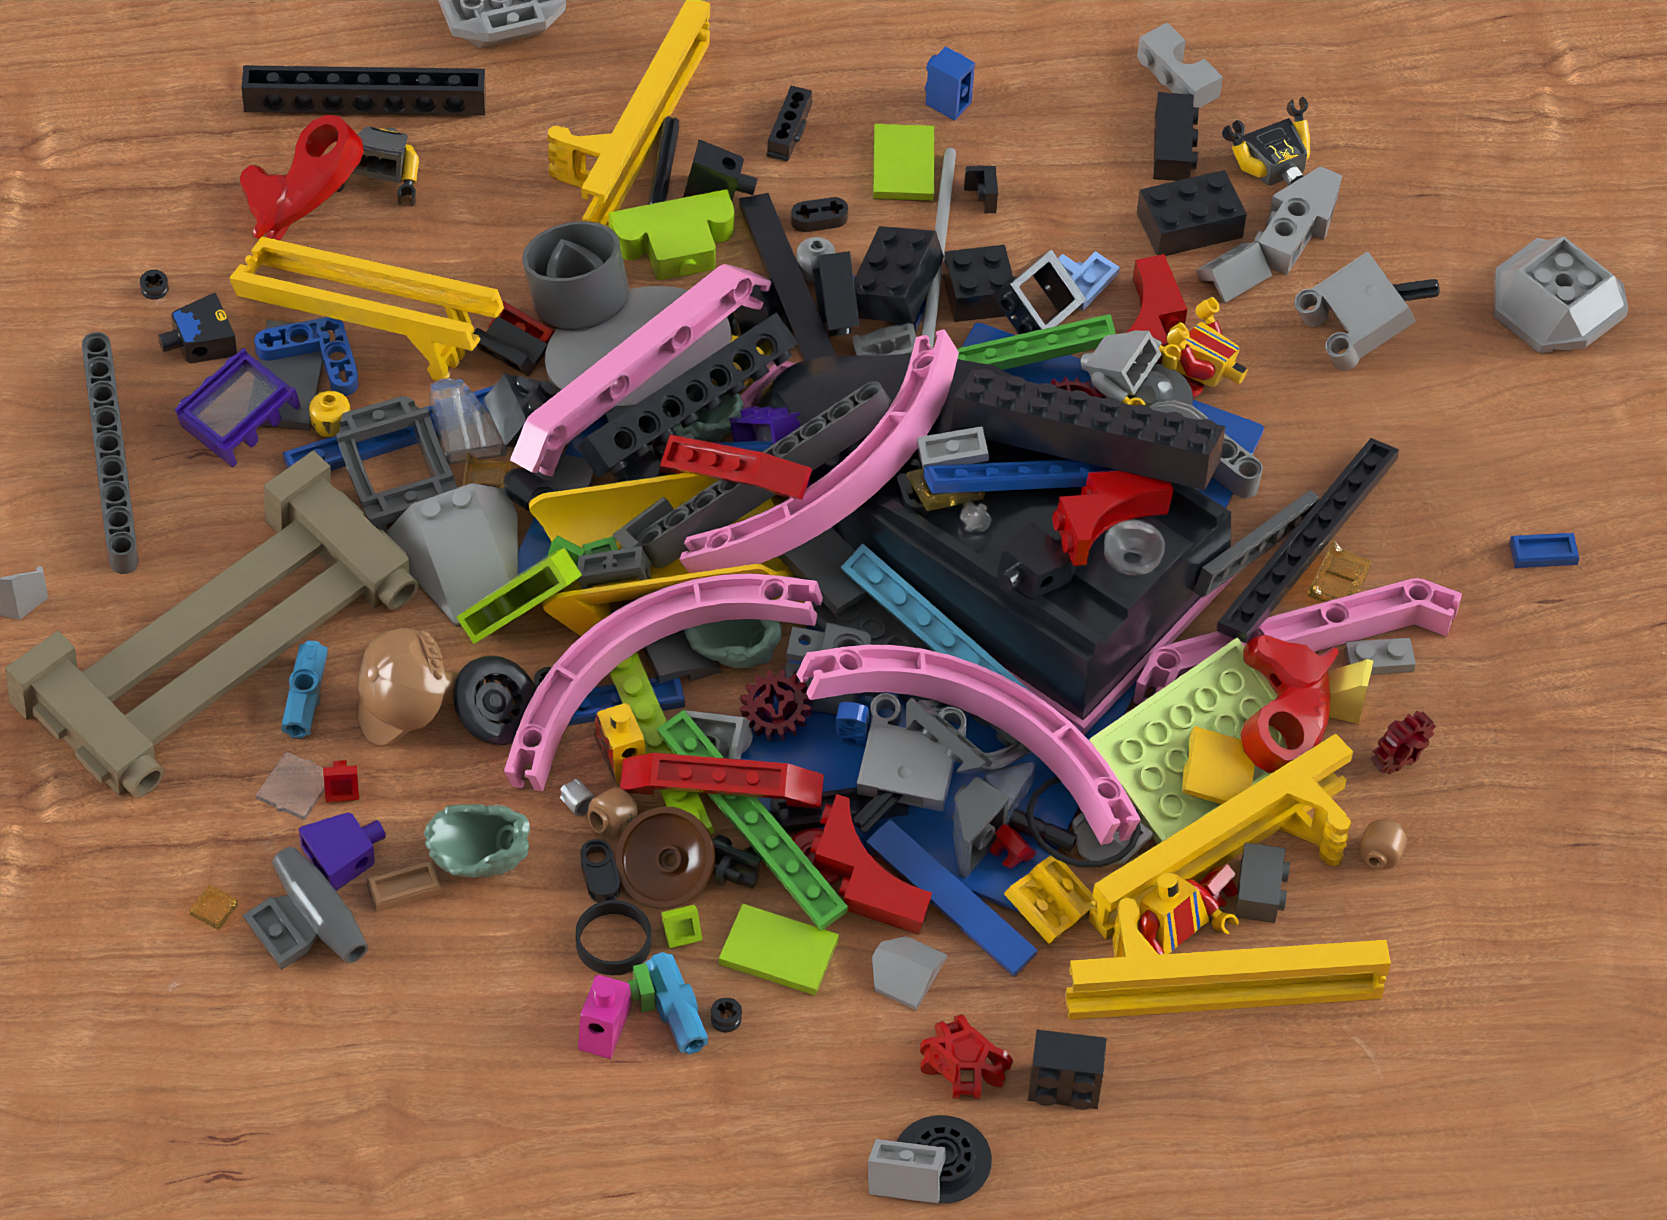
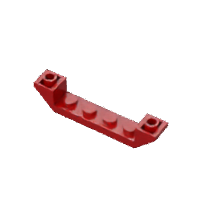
(735, 465)
(722, 776)

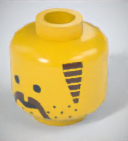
(326, 412)

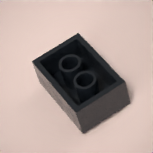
(1191, 213)
(897, 274)

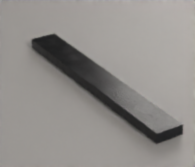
(785, 277)

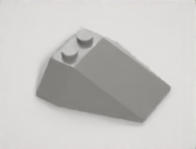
(460, 545)

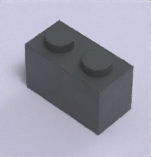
(1260, 882)

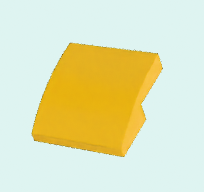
(1216, 767)
(1051, 898)

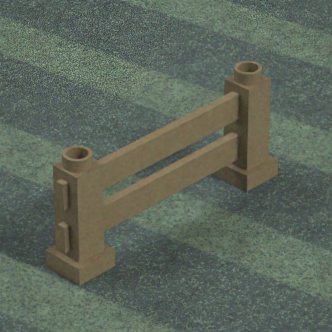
(308, 522)

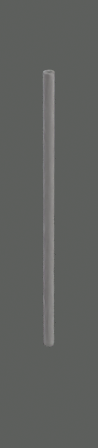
(941, 229)

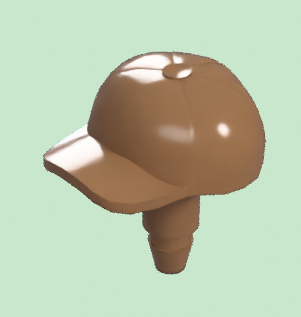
(401, 684)

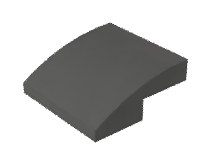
(674, 658)

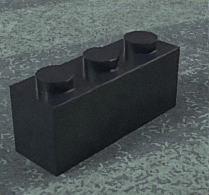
(1175, 136)

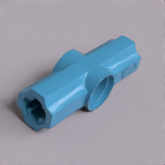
(302, 703)
(676, 1003)

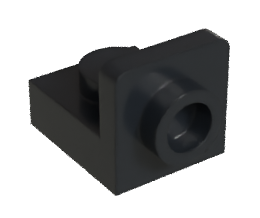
(984, 181)

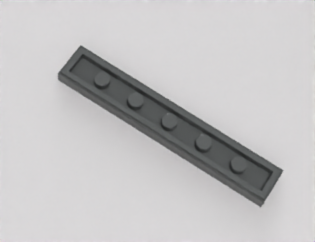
(1254, 545)

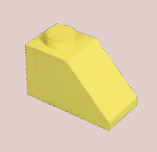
(1349, 690)

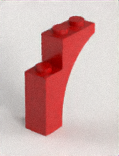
(1159, 298)
(1102, 504)
(865, 885)

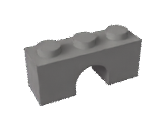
(1162, 54)

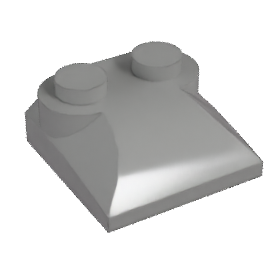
(727, 733)

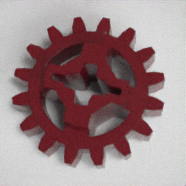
(790, 702)
(1403, 742)

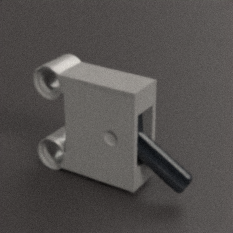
(1364, 306)
(902, 764)

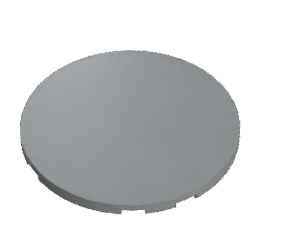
(576, 350)

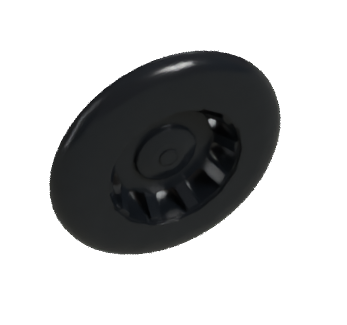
(485, 705)
(959, 1141)

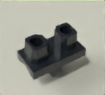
(735, 864)

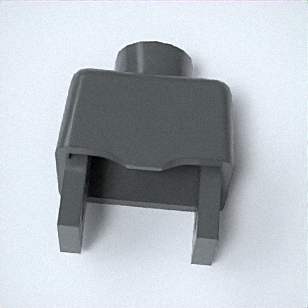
(833, 637)

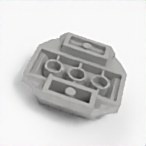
(499, 21)
(1557, 296)

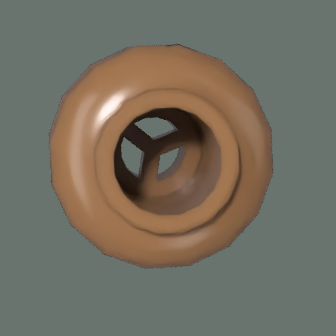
(612, 811)
(1382, 844)

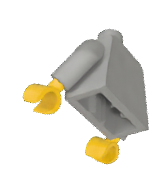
(1125, 361)

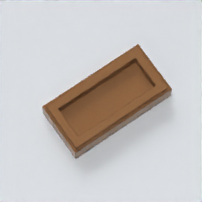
(404, 886)

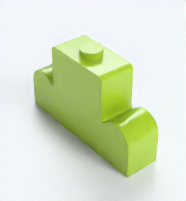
(676, 232)
(519, 595)

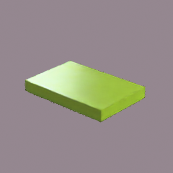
(903, 162)
(778, 949)

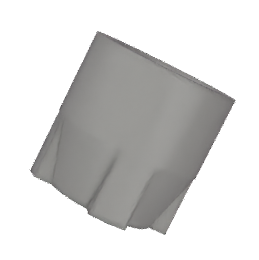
(576, 797)

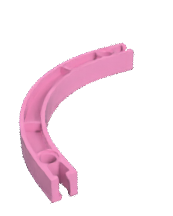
(849, 482)
(634, 628)
(992, 699)

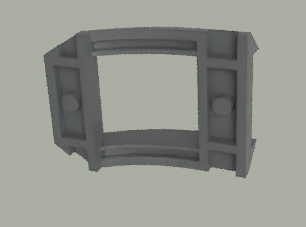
(383, 419)
(925, 718)

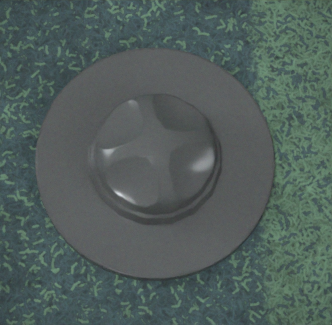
(1163, 386)

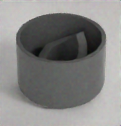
(576, 274)

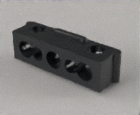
(789, 123)

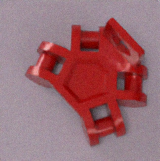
(963, 1048)

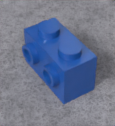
(949, 83)

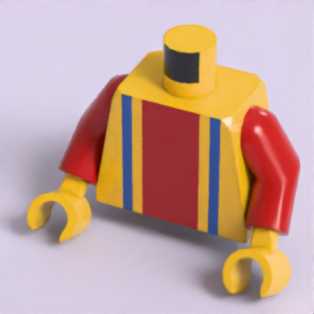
(1204, 349)
(1177, 911)

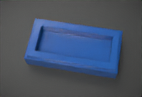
(1544, 550)

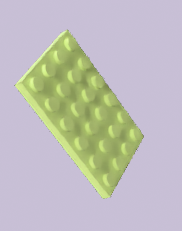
(1152, 739)

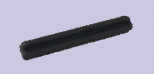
(664, 160)

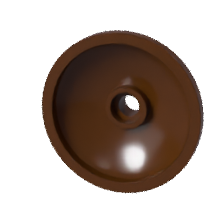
(645, 852)

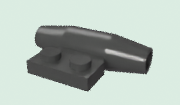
(308, 911)

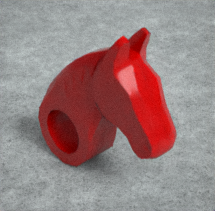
(311, 180)
(1301, 705)

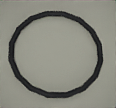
(1031, 826)

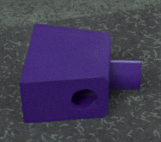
(340, 847)

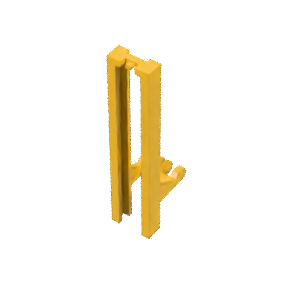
(628, 146)
(436, 337)
(1249, 817)
(1151, 983)

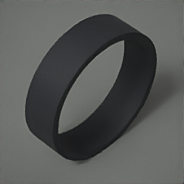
(605, 908)

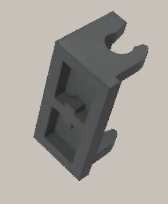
(613, 567)

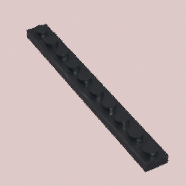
(1307, 541)

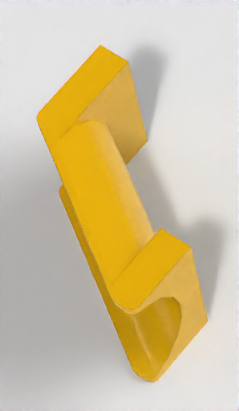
(600, 511)

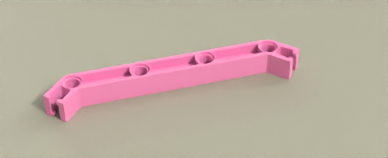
(632, 364)
(1318, 627)

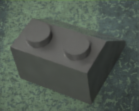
(977, 816)

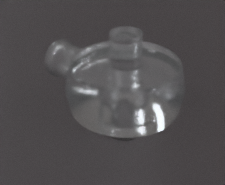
(975, 517)

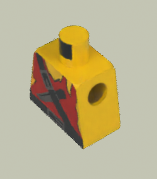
(615, 732)

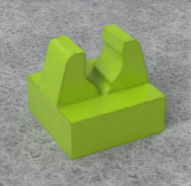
(681, 926)

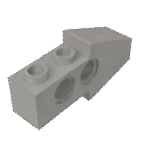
(1297, 215)

